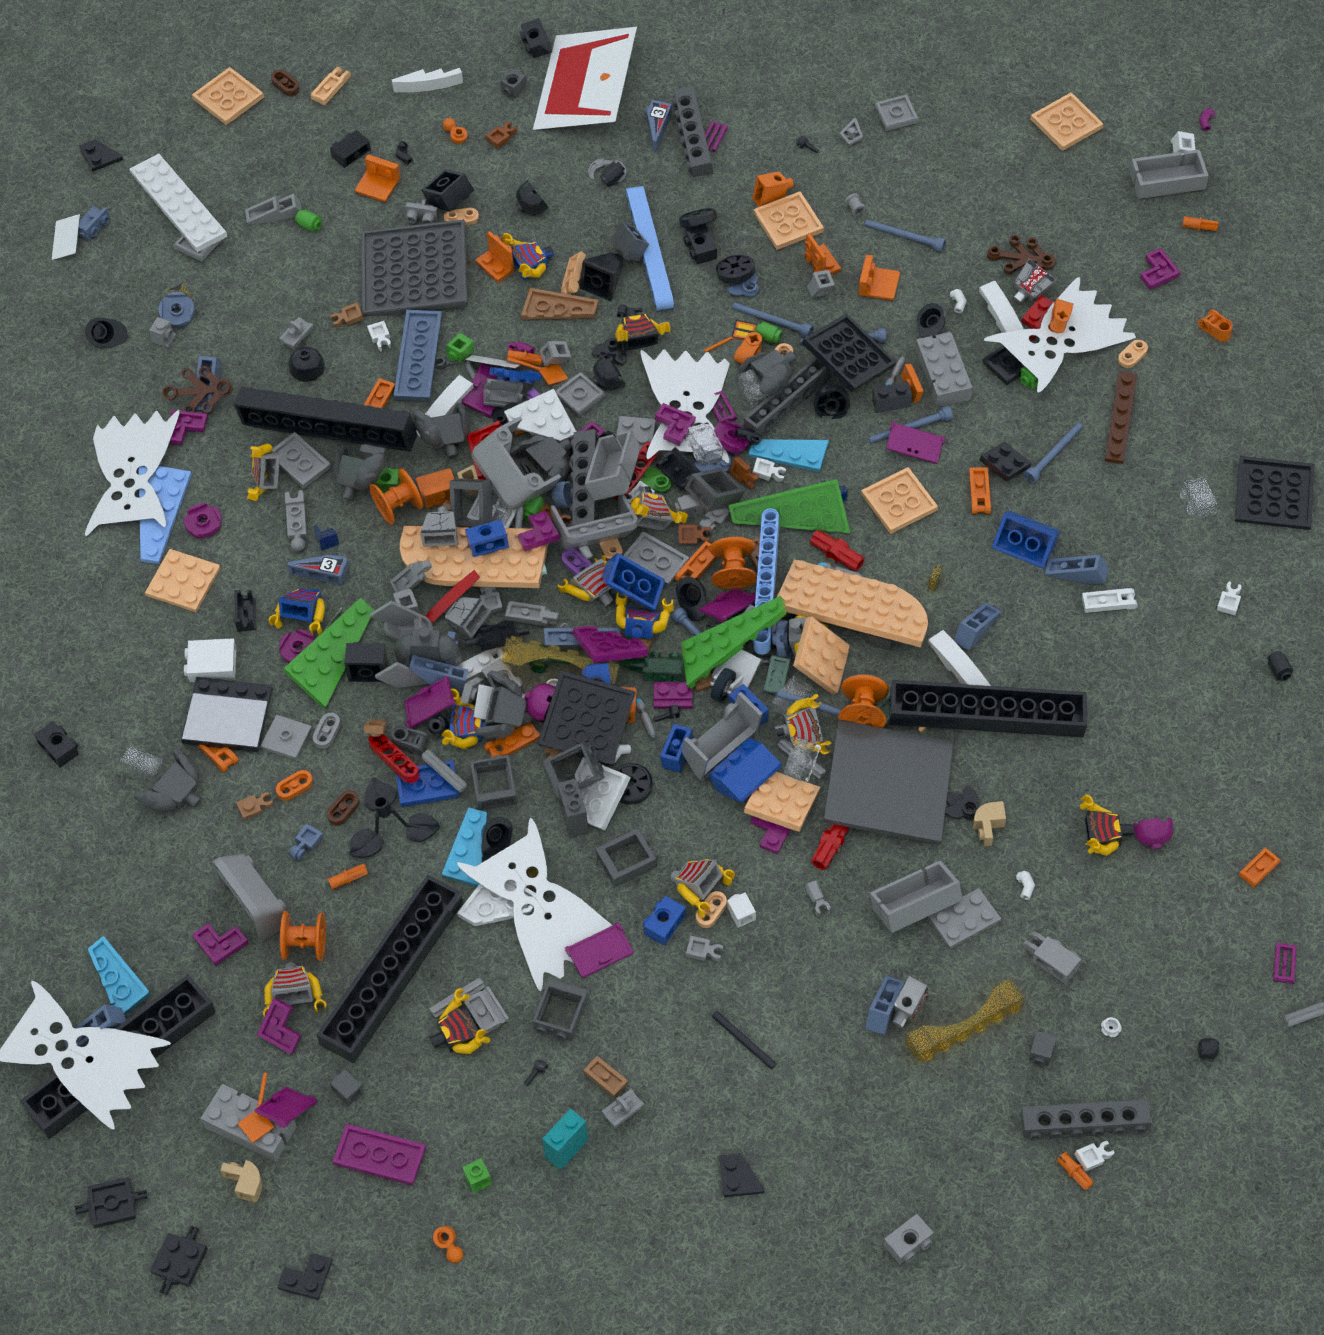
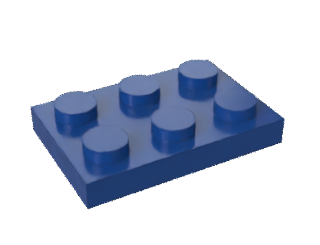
(428, 788)

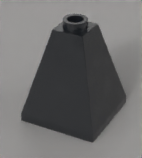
(601, 274)

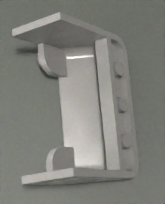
(505, 476)
(597, 530)
(398, 622)
(714, 746)
(251, 892)

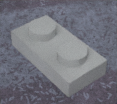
(470, 690)

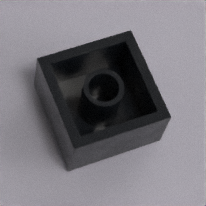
(447, 190)
(365, 661)

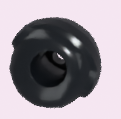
(438, 725)
(1208, 1048)

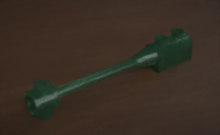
(652, 666)

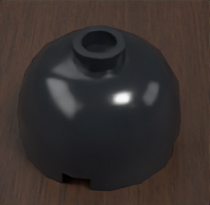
(529, 200)
(306, 364)
(607, 374)
(833, 398)

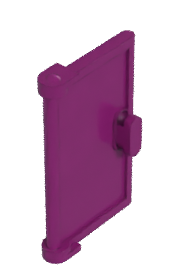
(474, 398)
(907, 438)
(728, 604)
(428, 703)
(603, 947)
(285, 1106)

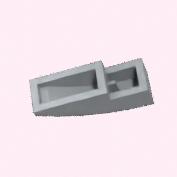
(273, 210)

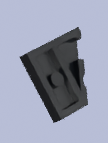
(99, 155)
(738, 1177)

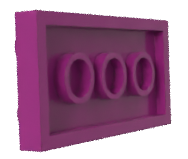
(379, 1154)

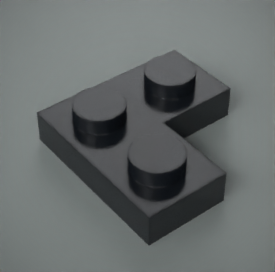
(308, 1283)

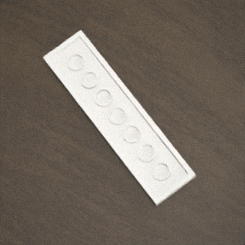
(178, 203)

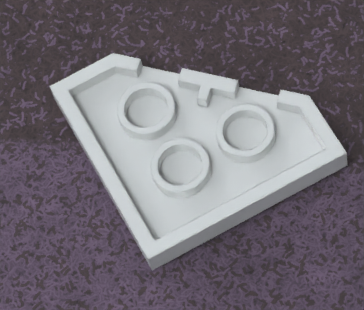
(543, 417)
(602, 796)
(487, 907)

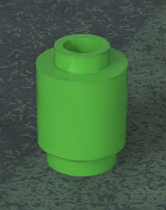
(308, 220)
(769, 332)
(532, 507)

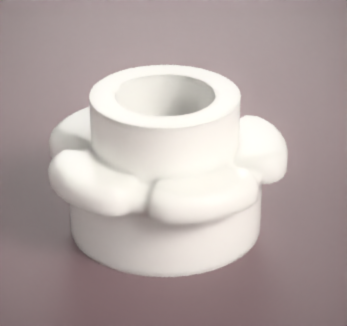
(1111, 1022)

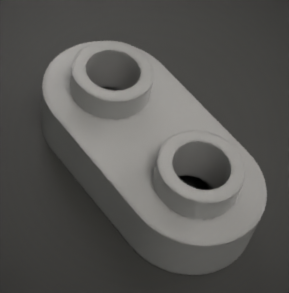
(326, 731)

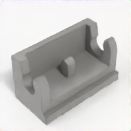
(502, 392)

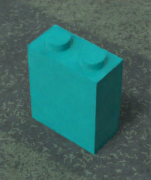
(565, 1139)

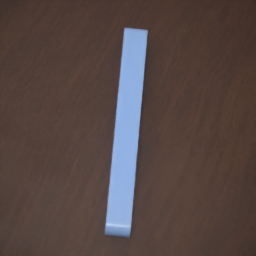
(652, 256)
(766, 572)

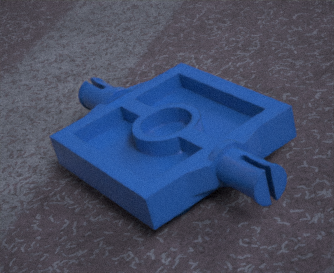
(515, 375)

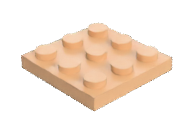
(228, 96)
(1066, 121)
(788, 220)
(899, 500)
(182, 580)
(821, 655)
(783, 801)

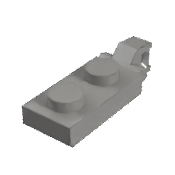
(410, 576)
(530, 614)

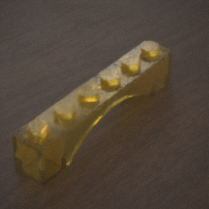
(520, 652)
(928, 1039)

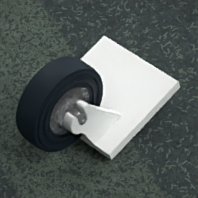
(733, 673)

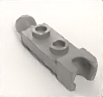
(296, 520)

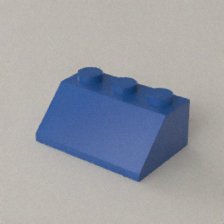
(1025, 538)
(633, 581)
(744, 770)

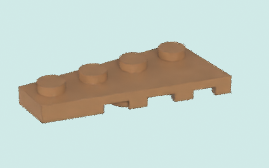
(554, 305)

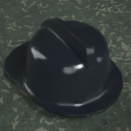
(930, 320)
(113, 331)
(691, 597)
(495, 836)

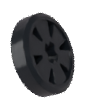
(698, 218)
(735, 269)
(641, 786)

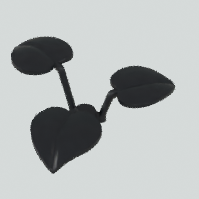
(379, 798)

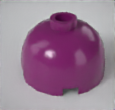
(539, 701)
(1153, 832)

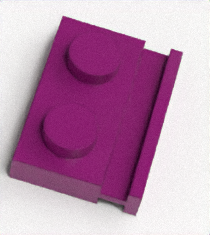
(672, 694)

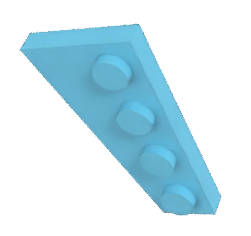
(795, 453)
(466, 847)
(119, 980)

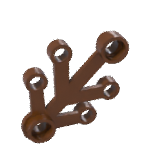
(1022, 256)
(201, 390)

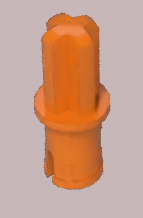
(1199, 223)
(529, 358)
(348, 876)
(1075, 1170)

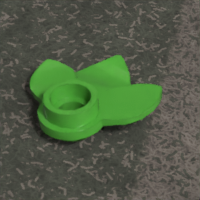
(654, 477)

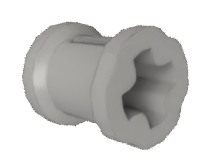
(855, 204)

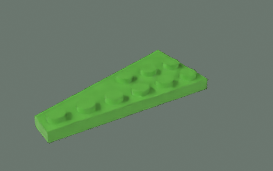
(806, 508)
(725, 640)
(322, 662)

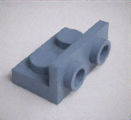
(92, 222)

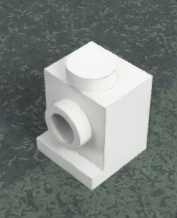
(1180, 145)

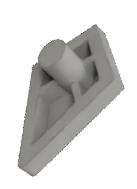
(851, 133)

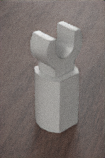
(817, 897)

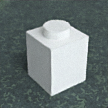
(741, 909)

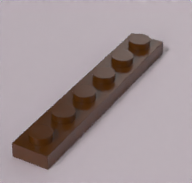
(1121, 417)

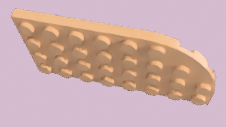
(496, 569)
(854, 603)

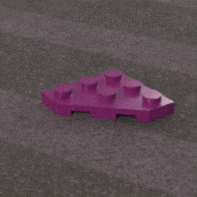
(608, 646)

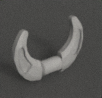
(599, 163)

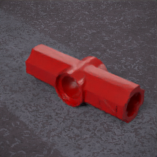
(837, 550)
(829, 846)

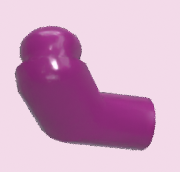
(1204, 117)
(520, 346)

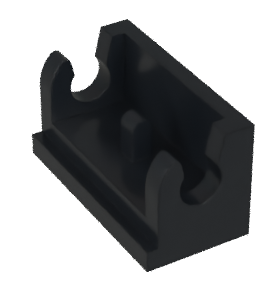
(677, 468)
(245, 611)

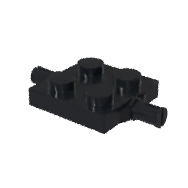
(495, 636)
(111, 1202)
(178, 1260)

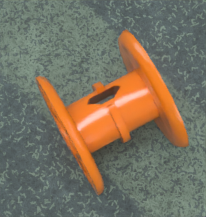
(396, 496)
(733, 551)
(864, 692)
(302, 936)

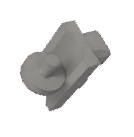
(421, 210)
(296, 333)
(622, 1108)

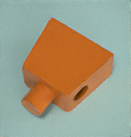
(770, 188)

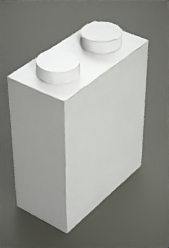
(211, 659)

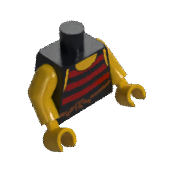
(639, 331)
(1103, 828)
(458, 1028)

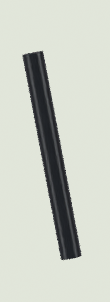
(744, 1040)

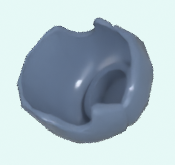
(561, 495)

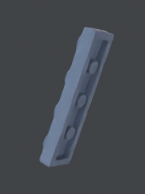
(564, 639)

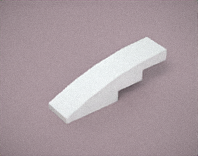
(419, 81)
(1000, 308)
(450, 397)
(956, 660)

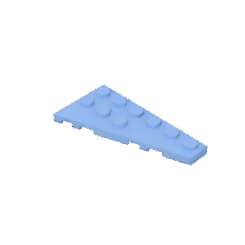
(170, 489)

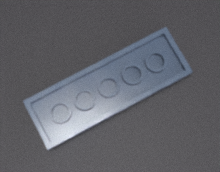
(418, 355)

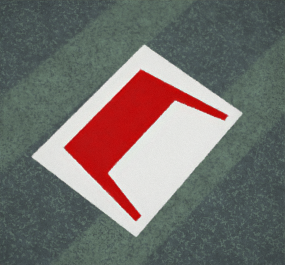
(573, 82)

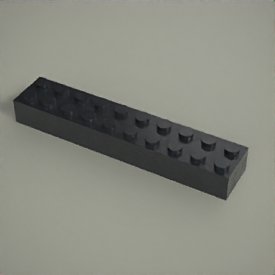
(326, 419)
(988, 708)
(390, 969)
(166, 1018)

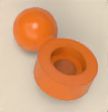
(457, 134)
(454, 1253)

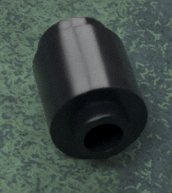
(612, 173)
(1280, 666)

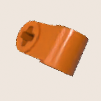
(1060, 315)
(1216, 326)
(749, 347)

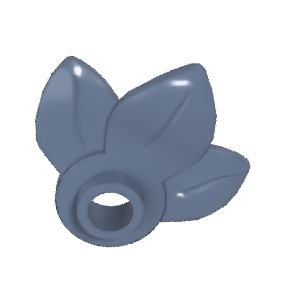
(742, 288)

